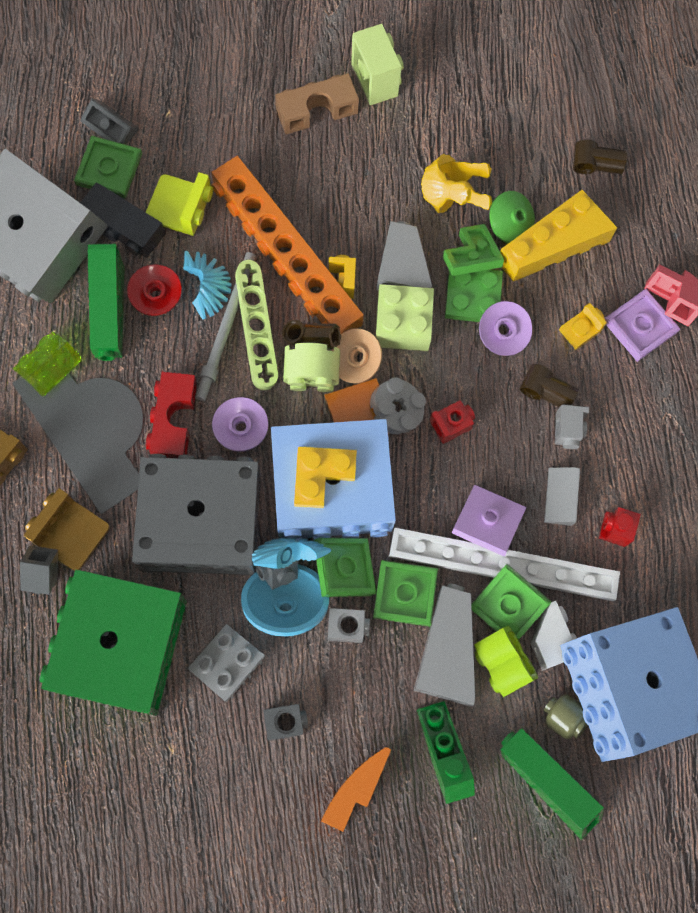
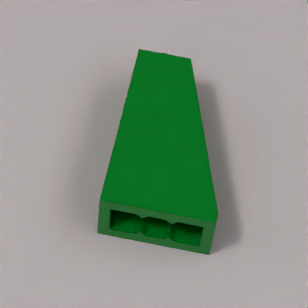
(106, 301)
(552, 783)

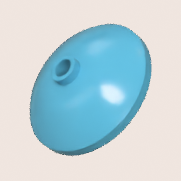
(300, 597)

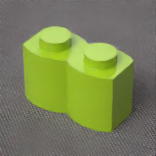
(505, 661)

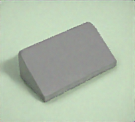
(562, 496)

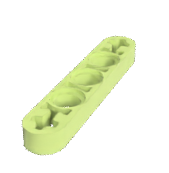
(259, 312)

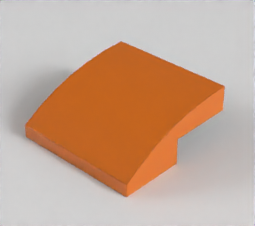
(352, 402)

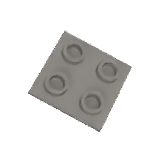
(226, 663)

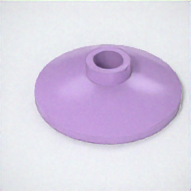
(517, 325)
(239, 411)

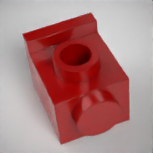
(449, 429)
(619, 526)

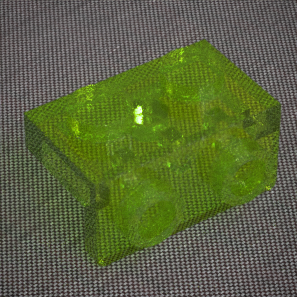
(47, 363)

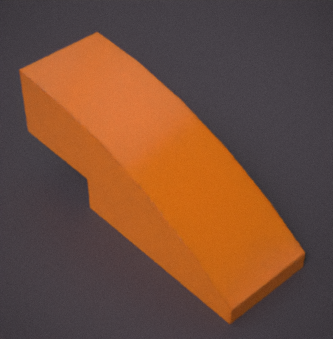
(356, 789)

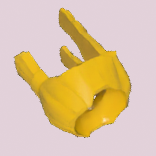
(448, 182)

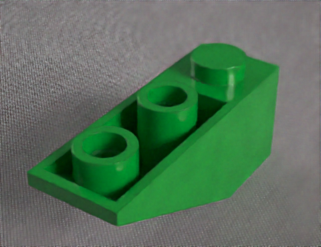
(446, 753)

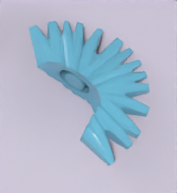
(212, 284)
(283, 551)

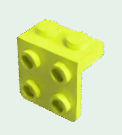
(180, 202)

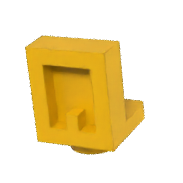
(346, 268)
(583, 326)

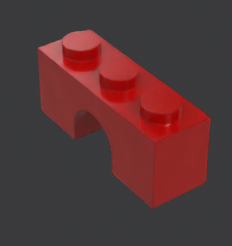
(173, 393)

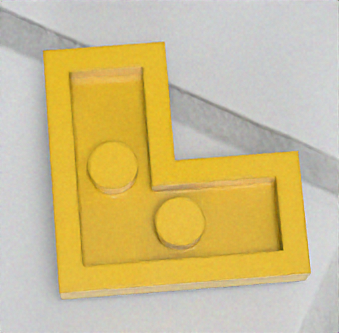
(315, 467)

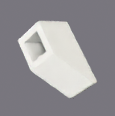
(550, 635)

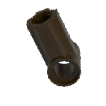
(591, 158)
(321, 333)
(541, 384)

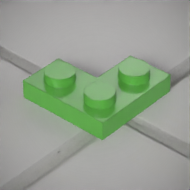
(478, 252)

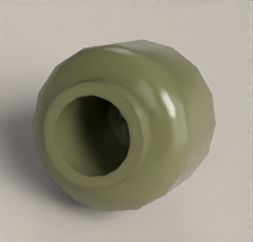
(565, 717)

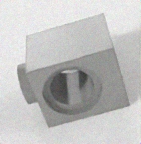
(335, 632)

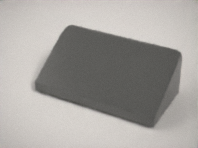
(108, 122)

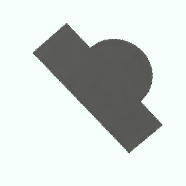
(92, 431)

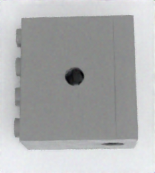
(40, 230)

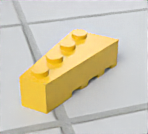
(561, 234)

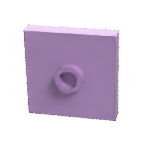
(641, 325)
(489, 520)

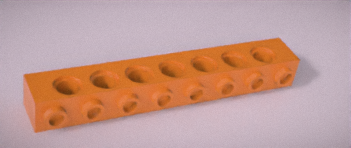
(235, 176)

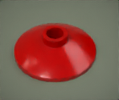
(151, 279)

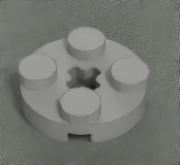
(408, 397)

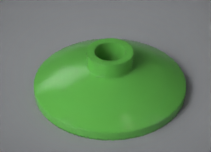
(504, 219)

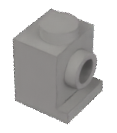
(570, 426)

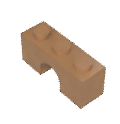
(335, 94)

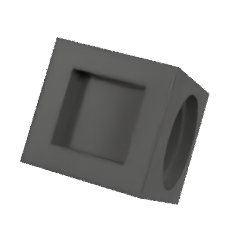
(271, 719)

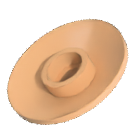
(353, 343)

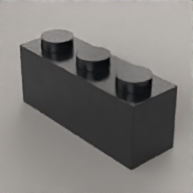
(124, 221)

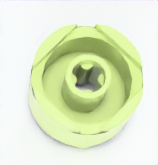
(311, 366)

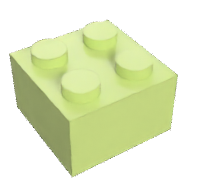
(376, 64)
(404, 317)

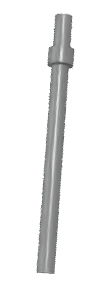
(209, 372)

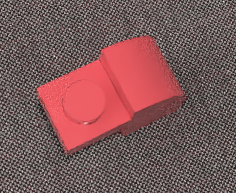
(678, 290)

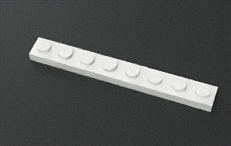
(478, 560)

